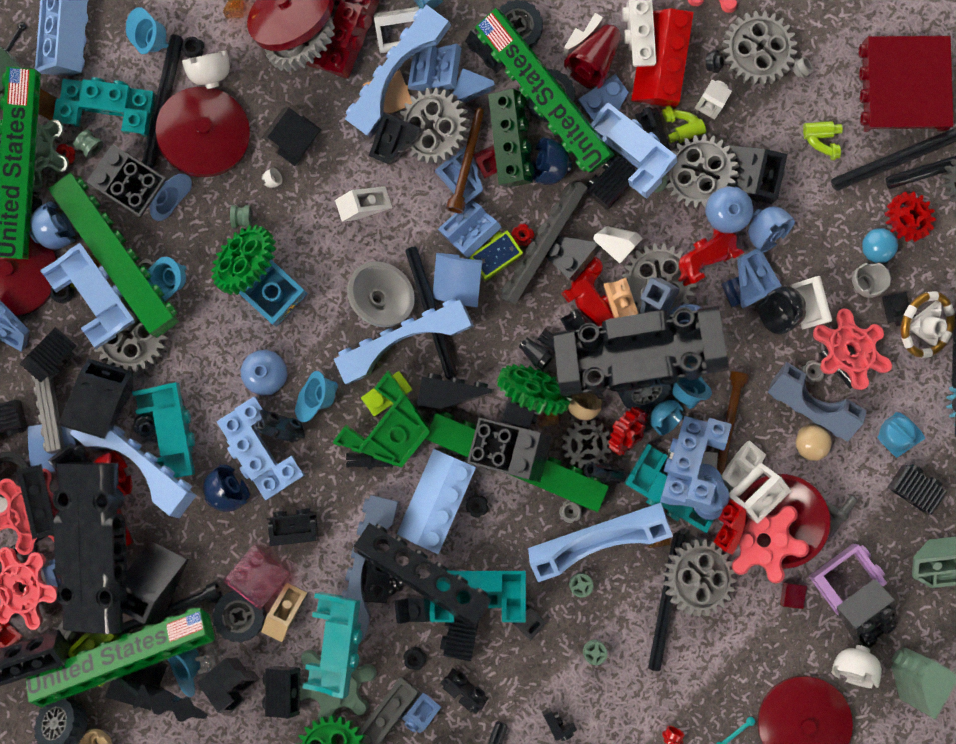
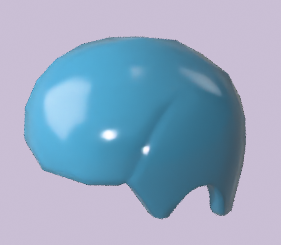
(879, 245)
(668, 409)

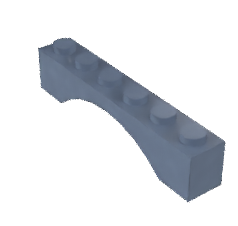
(381, 512)

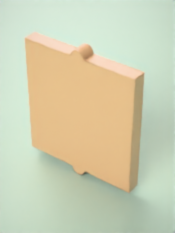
(396, 94)

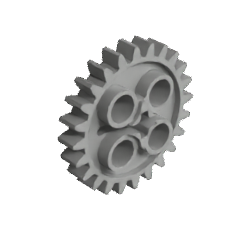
(301, 54)
(746, 64)
(448, 111)
(709, 152)
(638, 282)
(146, 347)
(685, 591)

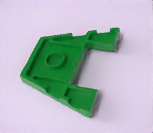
(395, 434)

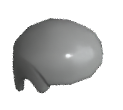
(877, 276)

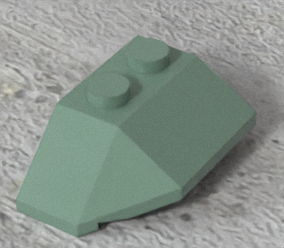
(936, 563)

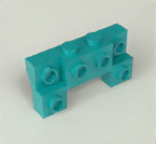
(105, 98)
(171, 426)
(650, 483)
(504, 589)
(339, 645)

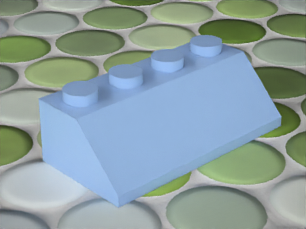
(61, 37)
(436, 501)

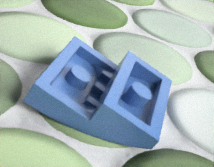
(435, 68)
(469, 230)
(457, 279)
(37, 454)

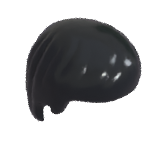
(782, 310)

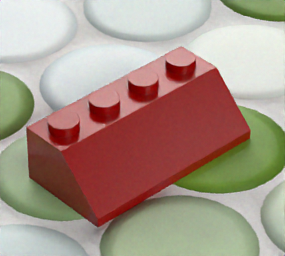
(663, 81)

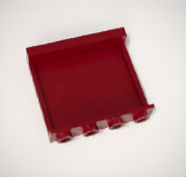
(906, 82)

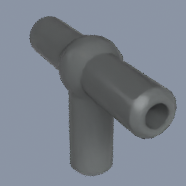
(840, 515)

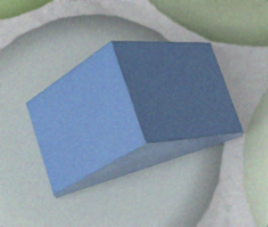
(472, 86)

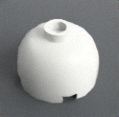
(207, 68)
(858, 666)

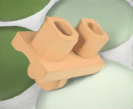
(620, 298)

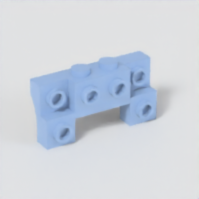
(637, 147)
(91, 283)
(253, 453)

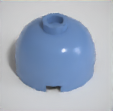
(729, 209)
(769, 226)
(50, 227)
(263, 372)

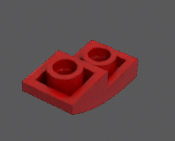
(734, 520)

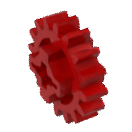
(910, 217)
(628, 430)

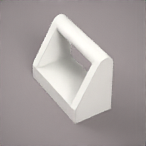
(391, 18)
(617, 242)
(816, 303)
(765, 498)

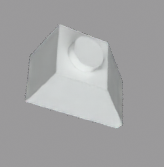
(713, 98)
(363, 203)

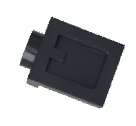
(895, 307)
(412, 610)
(533, 624)
(554, 723)

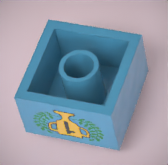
(274, 295)

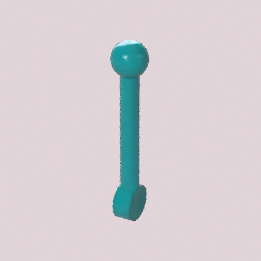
(749, 722)

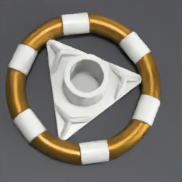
(928, 324)

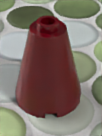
(594, 57)

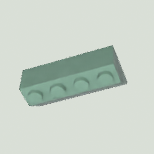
(922, 681)

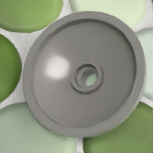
(388, 286)

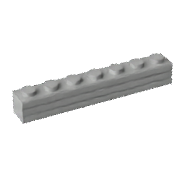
(49, 415)

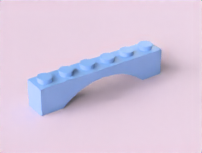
(423, 33)
(361, 361)
(166, 491)
(641, 526)

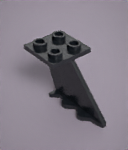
(144, 691)

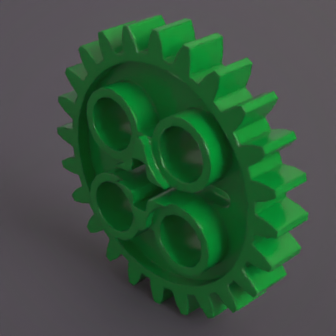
(243, 260)
(533, 389)
(329, 730)

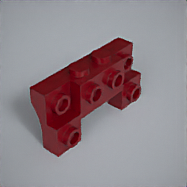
(351, 26)

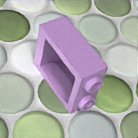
(862, 555)

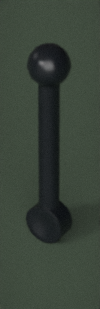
(21, 27)

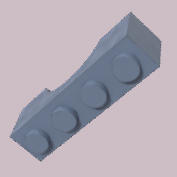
(658, 296)
(840, 418)

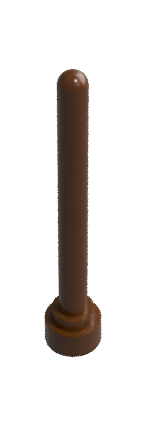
(456, 202)
(738, 382)

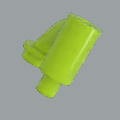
(693, 127)
(817, 130)

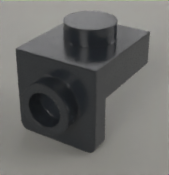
(70, 453)

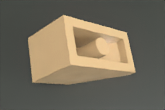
(283, 612)

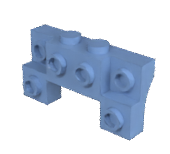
(683, 469)

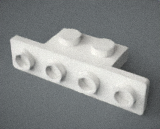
(640, 32)

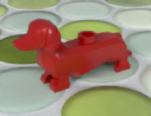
(707, 252)
(586, 296)

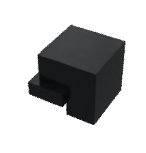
(291, 135)
(225, 684)

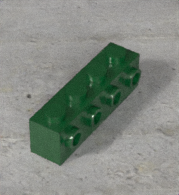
(511, 138)

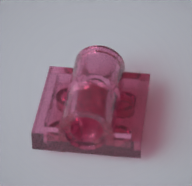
(257, 577)

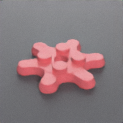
(861, 340)
(16, 516)
(781, 544)
(36, 589)

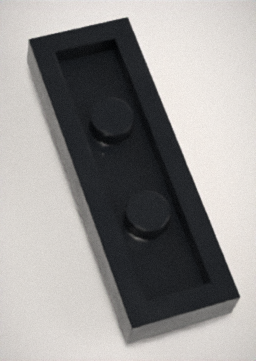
(36, 500)

